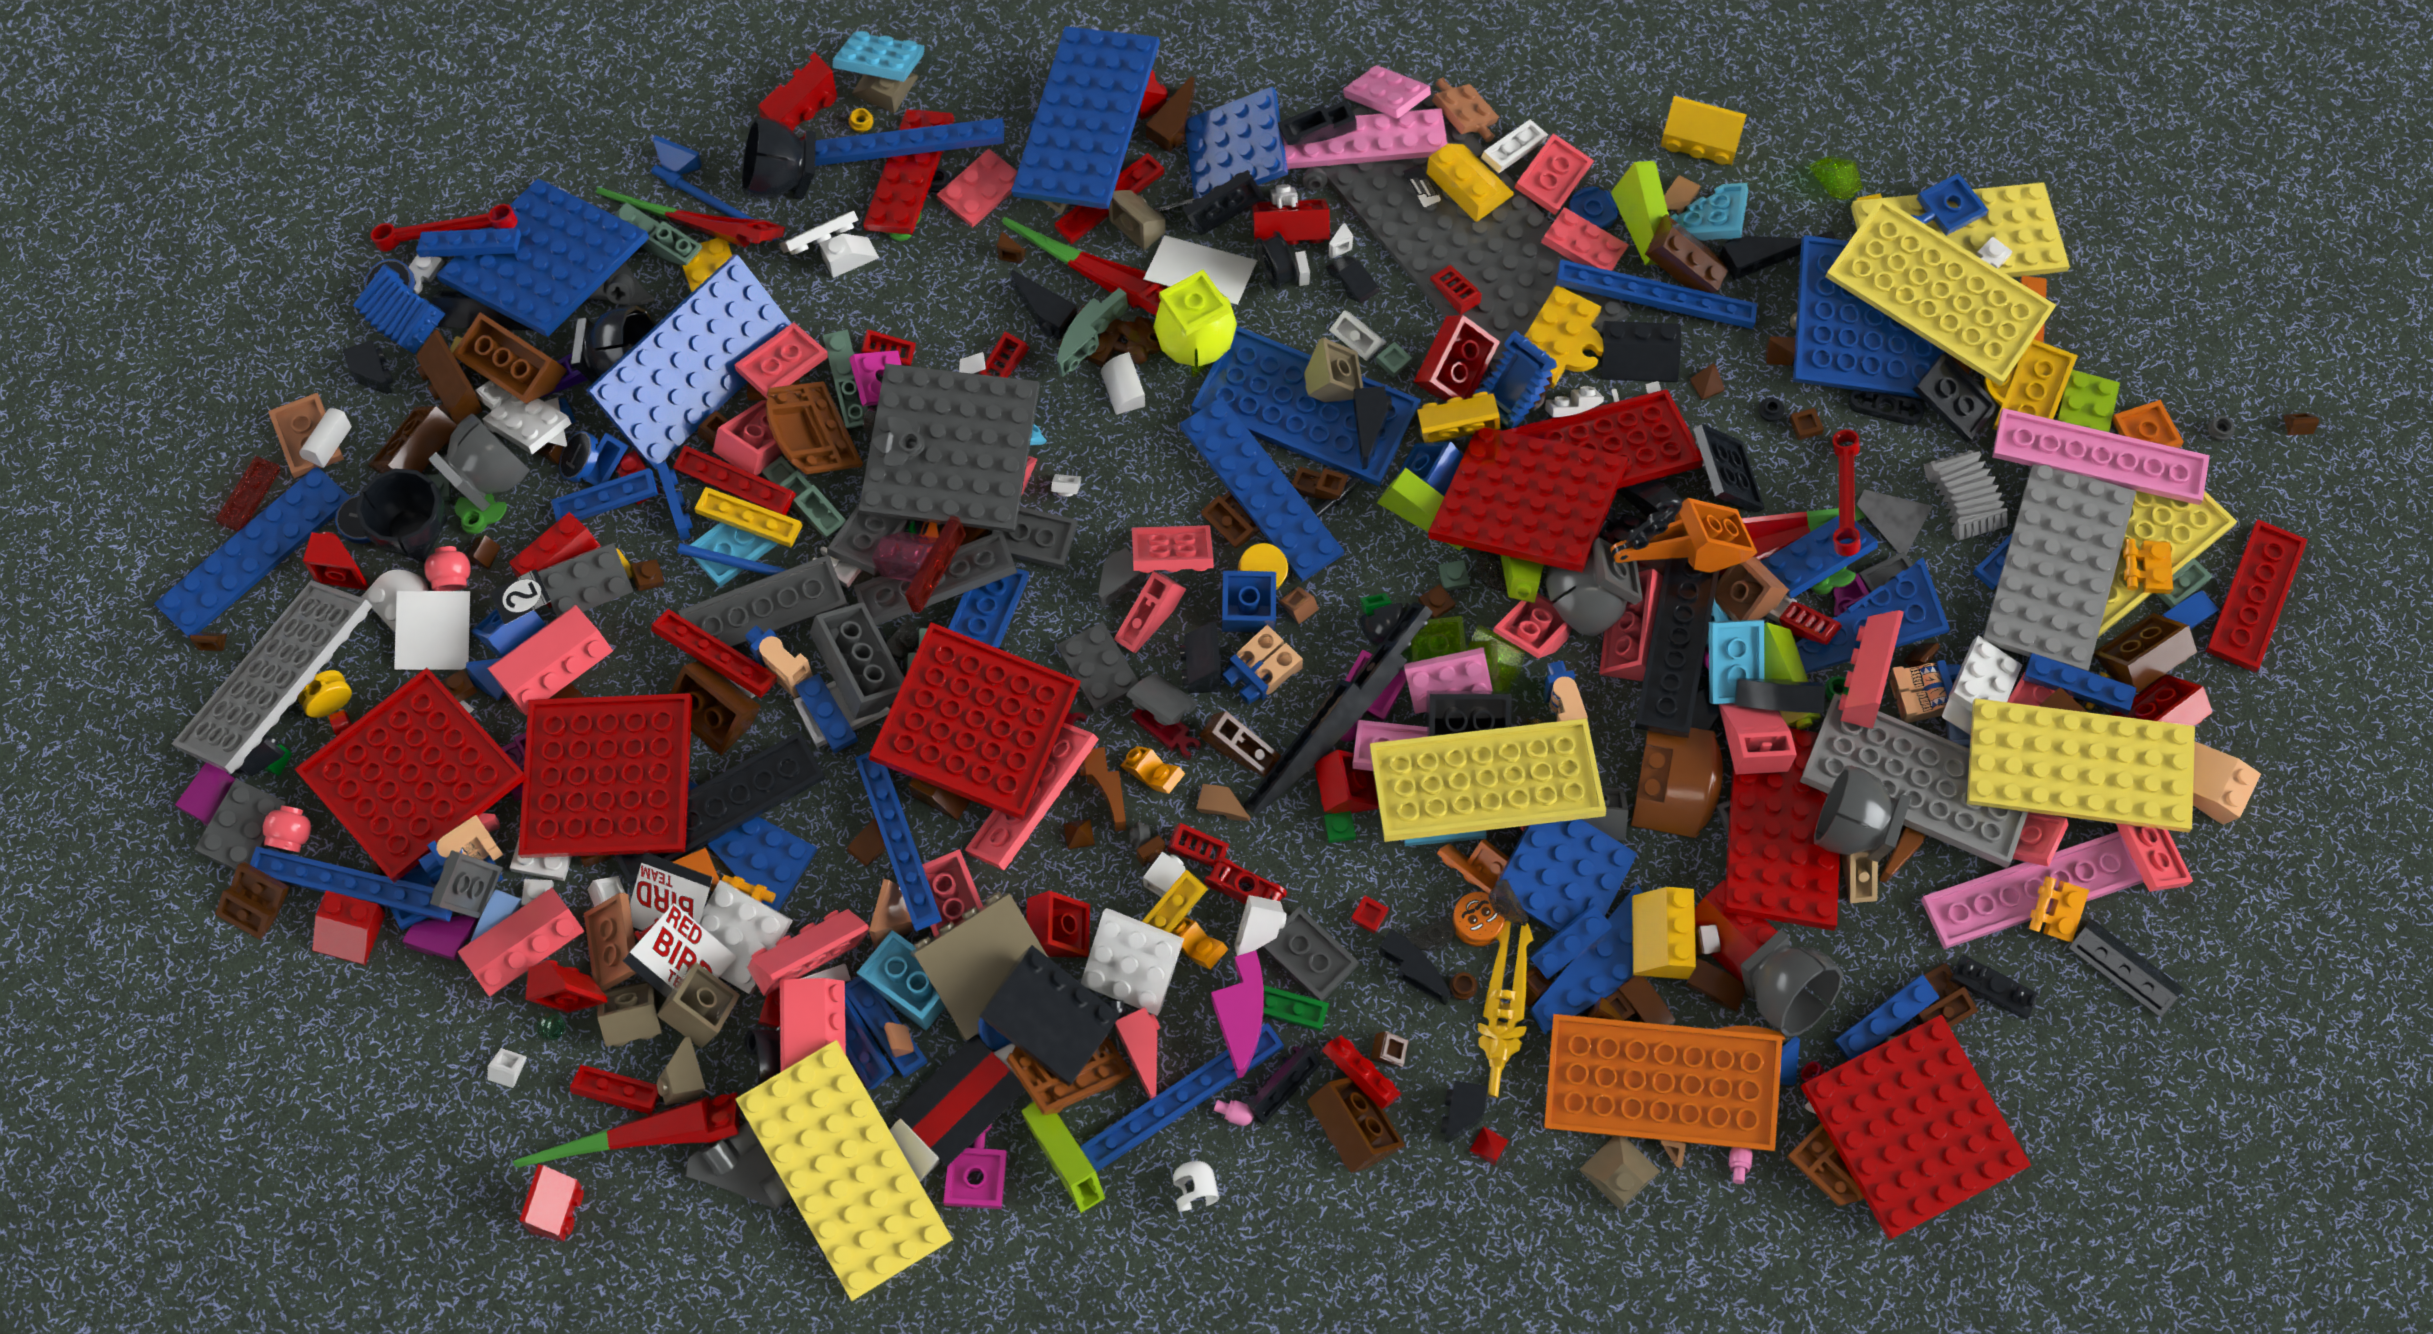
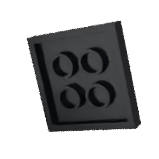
(1728, 468)

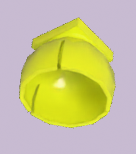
(1192, 318)

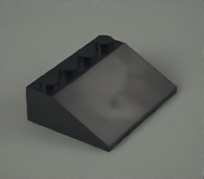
(1049, 1015)

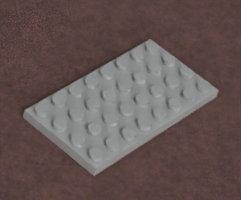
(2059, 566)
(272, 676)
(1919, 767)

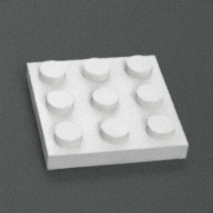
(743, 928)
(1132, 961)

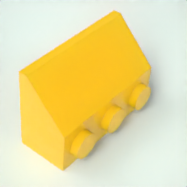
(1703, 130)
(1467, 180)
(1458, 417)
(1664, 933)

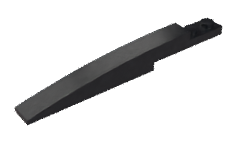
(1340, 710)

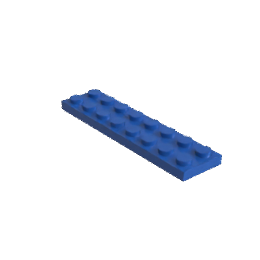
(1261, 489)
(252, 552)

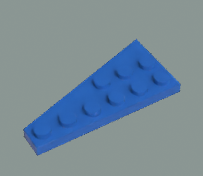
(1593, 972)

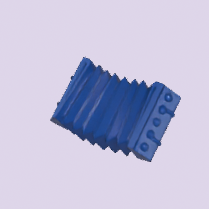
(397, 310)
(1518, 379)

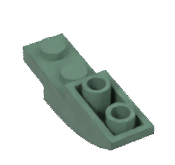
(663, 239)
(1083, 332)
(839, 351)

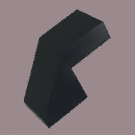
(1354, 277)

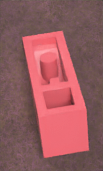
(1149, 611)
(1140, 1041)

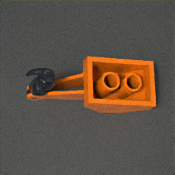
(1702, 531)

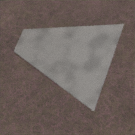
(1894, 517)

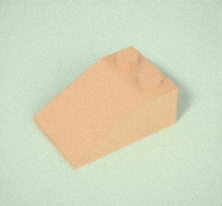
(2221, 783)

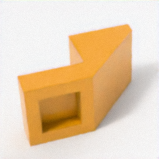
(1150, 769)
(1197, 945)

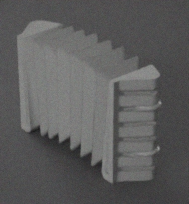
(1969, 494)

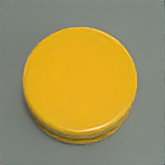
(1265, 558)
(325, 694)

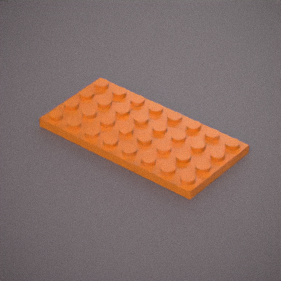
(1663, 1082)

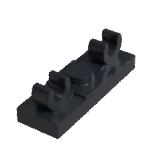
(1994, 987)
(1283, 1083)

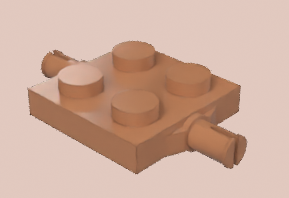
(1465, 109)

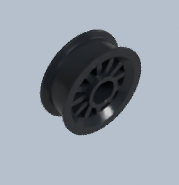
(1276, 260)

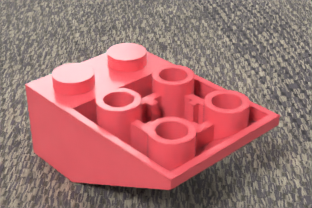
(1757, 739)

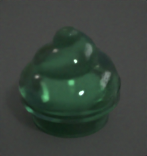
(550, 1026)

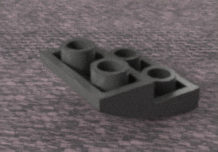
(1161, 699)

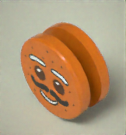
(1476, 920)

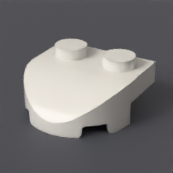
(384, 590)

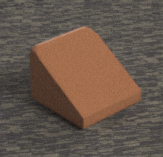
(1299, 604)
(899, 1039)

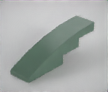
(808, 500)

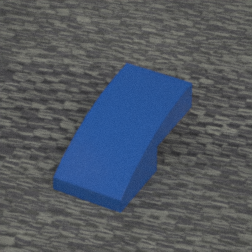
(2193, 610)

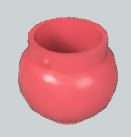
(447, 569)
(286, 829)

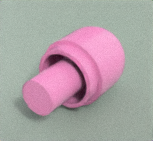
(1235, 1112)
(1740, 1163)

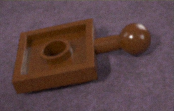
(1109, 342)

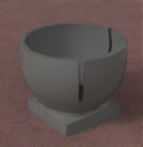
(479, 462)
(1599, 593)
(1860, 816)
(1777, 982)

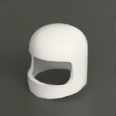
(1203, 1184)

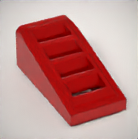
(1460, 304)
(879, 338)
(1001, 347)
(1798, 613)
(1191, 833)

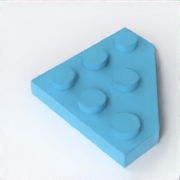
(1718, 215)

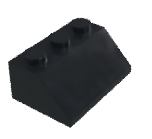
(1641, 351)
(1467, 711)

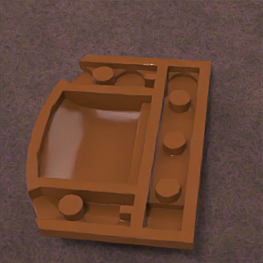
(810, 428)
(1678, 782)
(1051, 1095)
(1824, 1166)

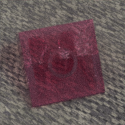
(902, 554)

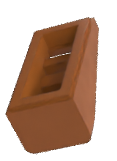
(1905, 847)

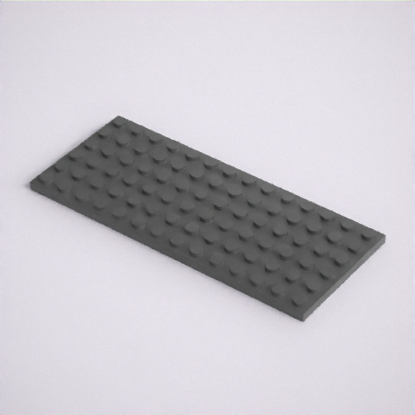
(1496, 254)

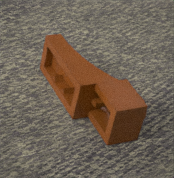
(1107, 783)

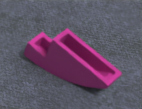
(1241, 1011)

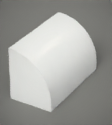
(1123, 384)
(326, 437)

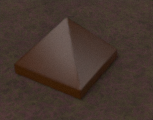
(1079, 834)

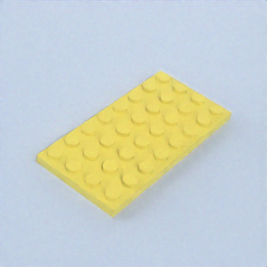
(2015, 217)
(1940, 291)
(2162, 519)
(2081, 765)
(1486, 780)
(844, 1170)

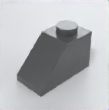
(1118, 577)

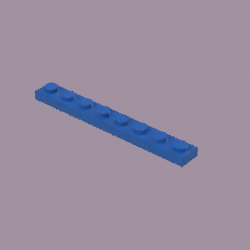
(909, 141)
(1656, 294)
(899, 843)
(349, 882)
(1173, 1103)

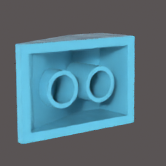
(902, 980)

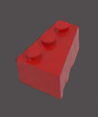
(803, 95)

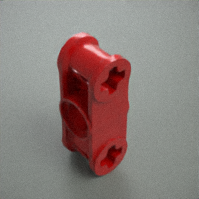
(1235, 875)

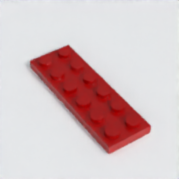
(905, 181)
(2256, 596)

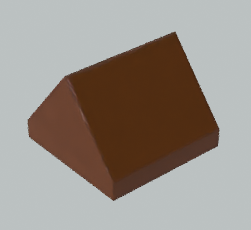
(2300, 423)
(483, 552)

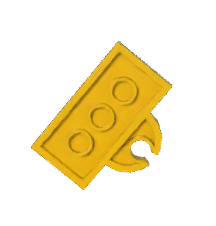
(1566, 331)
(2035, 381)

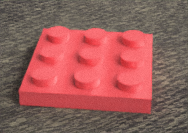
(1172, 548)

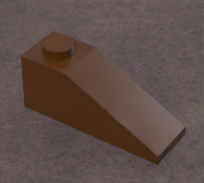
(1169, 123)
(1239, 743)

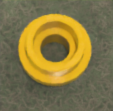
(861, 114)

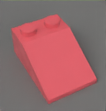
(748, 440)
(1534, 627)

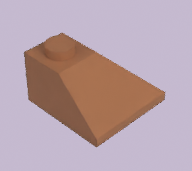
(889, 914)

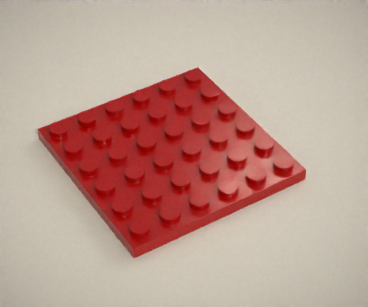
(1529, 498)
(975, 721)
(410, 773)
(606, 776)
(1915, 1126)

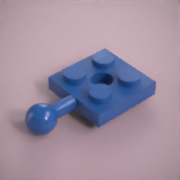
(1947, 218)

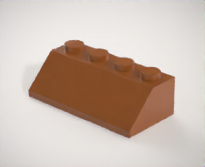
(508, 360)

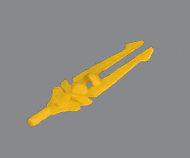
(1501, 1038)

